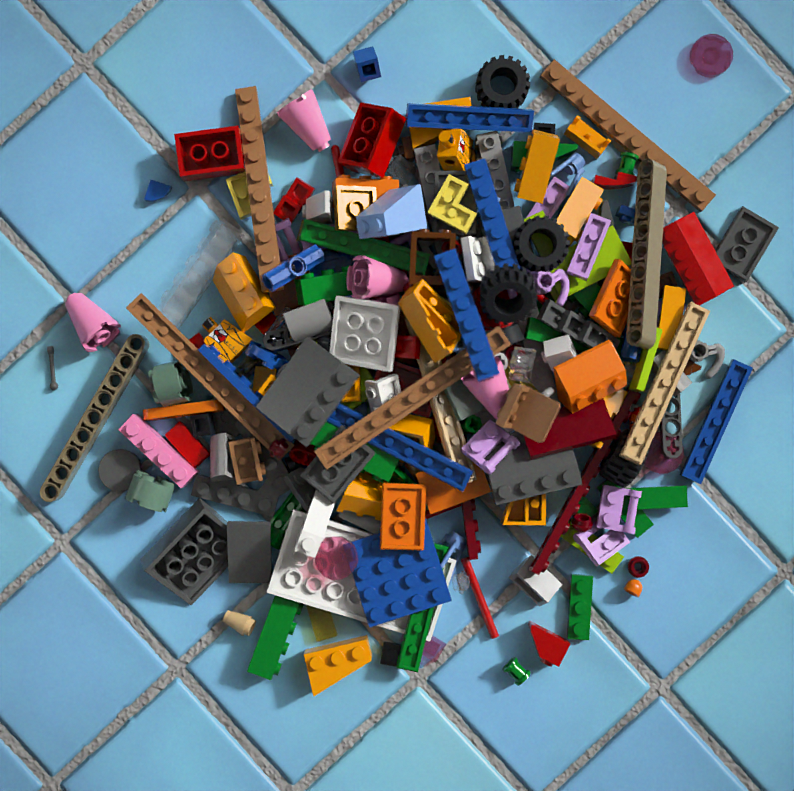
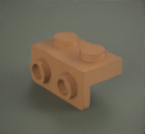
(246, 461)

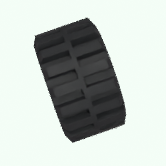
(505, 68)
(553, 231)
(508, 309)
(618, 469)

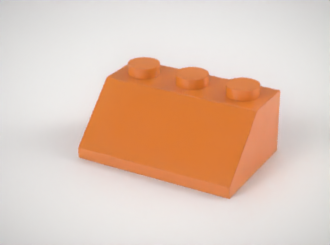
(589, 376)

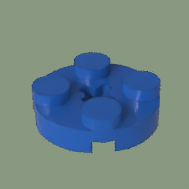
(270, 359)

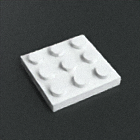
(364, 333)

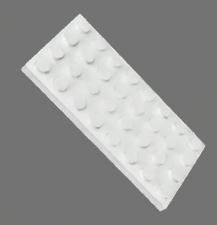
(299, 579)

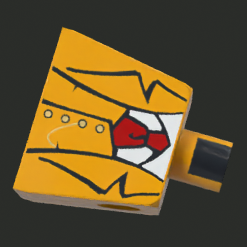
(454, 149)
(226, 339)

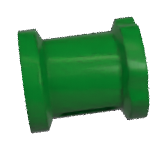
(627, 163)
(471, 424)
(516, 671)

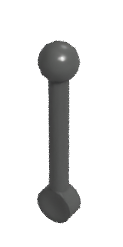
(53, 385)

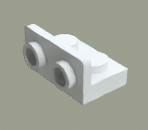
(476, 258)
(382, 390)

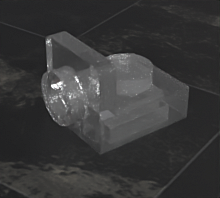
(400, 169)
(522, 364)

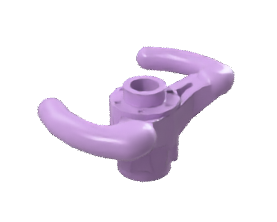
(545, 281)

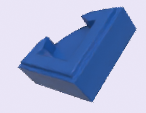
(156, 191)

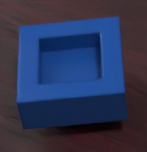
(625, 214)

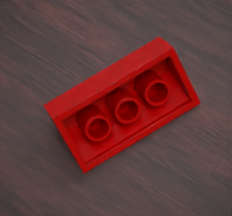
(695, 259)

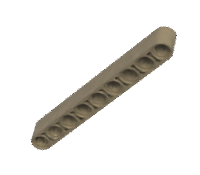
(646, 254)
(86, 424)

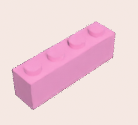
(158, 450)

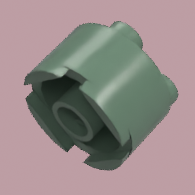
(171, 384)
(150, 492)

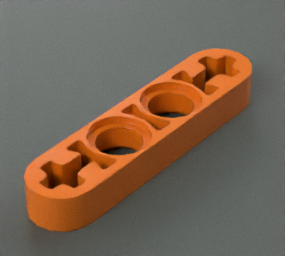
(182, 410)

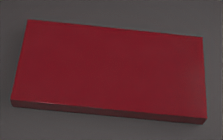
(574, 430)

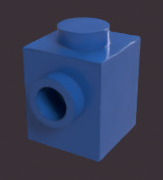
(367, 64)

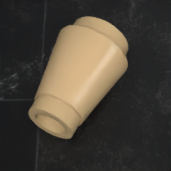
(239, 622)

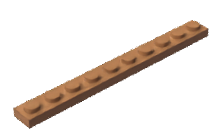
(625, 133)
(258, 181)
(204, 371)
(404, 403)

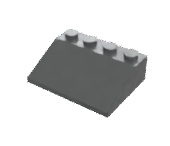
(307, 391)
(521, 478)
(190, 553)

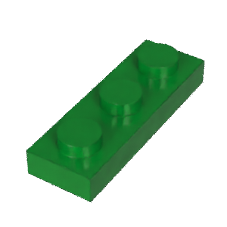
(579, 606)

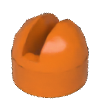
(633, 587)

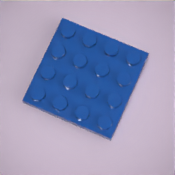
(398, 580)

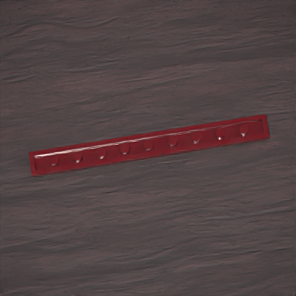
(571, 504)
(470, 524)

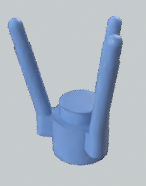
(572, 166)
(455, 543)

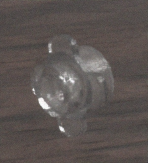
(460, 582)

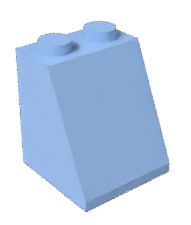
(393, 213)

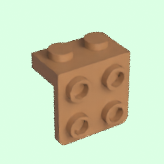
(528, 412)

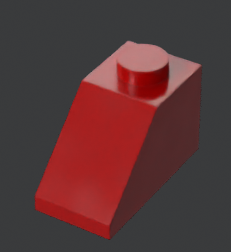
(548, 645)

